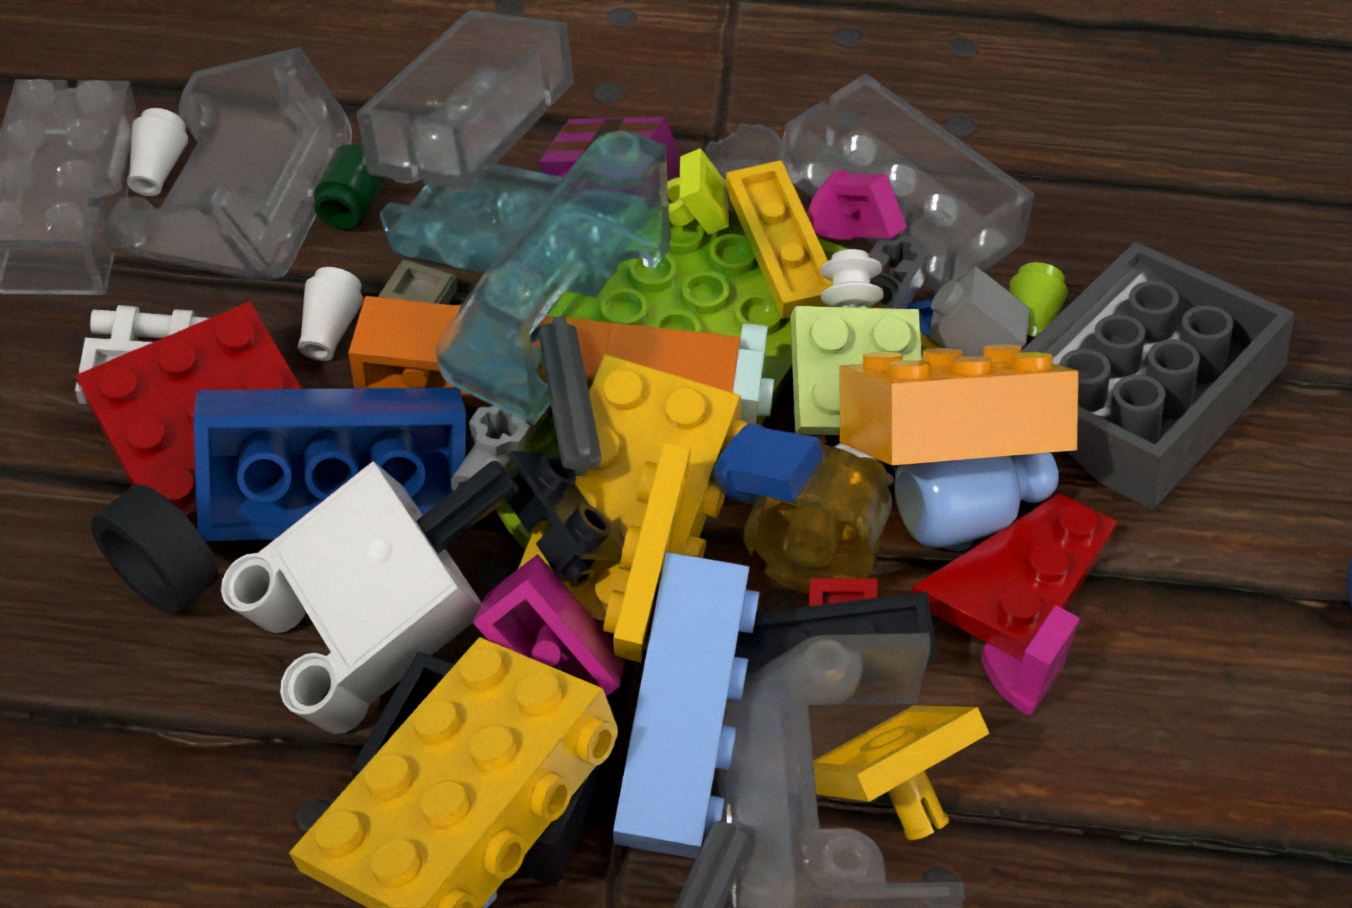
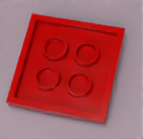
(150, 395)

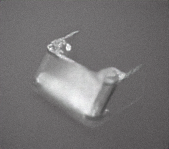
(773, 777)

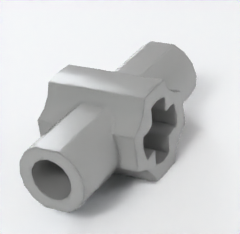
(493, 438)

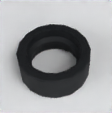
(155, 549)

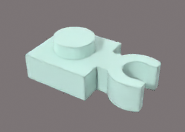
(754, 389)

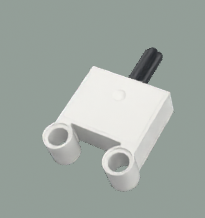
(371, 584)

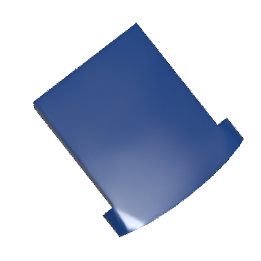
(766, 464)

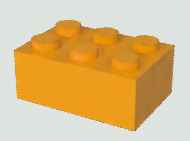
(958, 405)

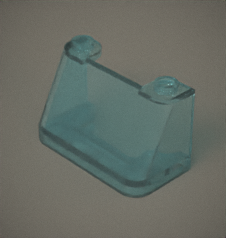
(596, 217)

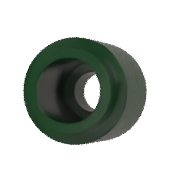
(346, 188)

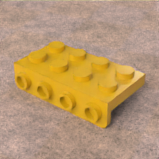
(633, 416)
(462, 785)

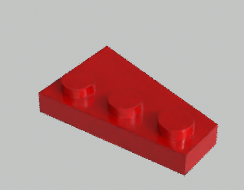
(1020, 574)

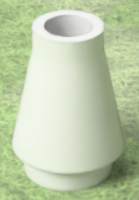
(155, 147)
(328, 310)

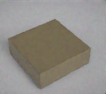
(420, 284)

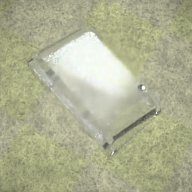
(253, 175)

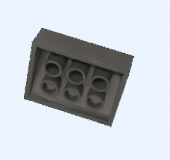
(1161, 367)

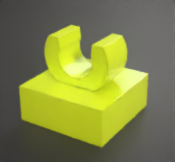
(698, 194)

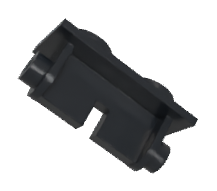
(577, 530)

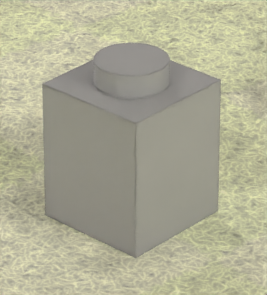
(977, 314)

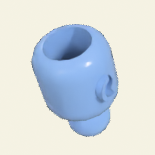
(969, 498)

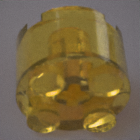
(830, 525)

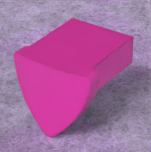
(855, 207)
(1028, 680)

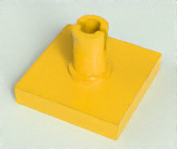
(895, 761)

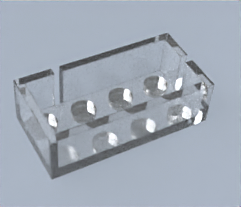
(466, 100)
(59, 181)
(946, 191)

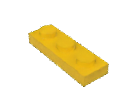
(779, 235)
(644, 551)

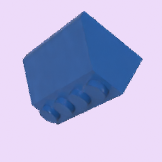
(283, 451)

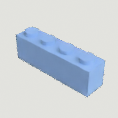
(683, 704)

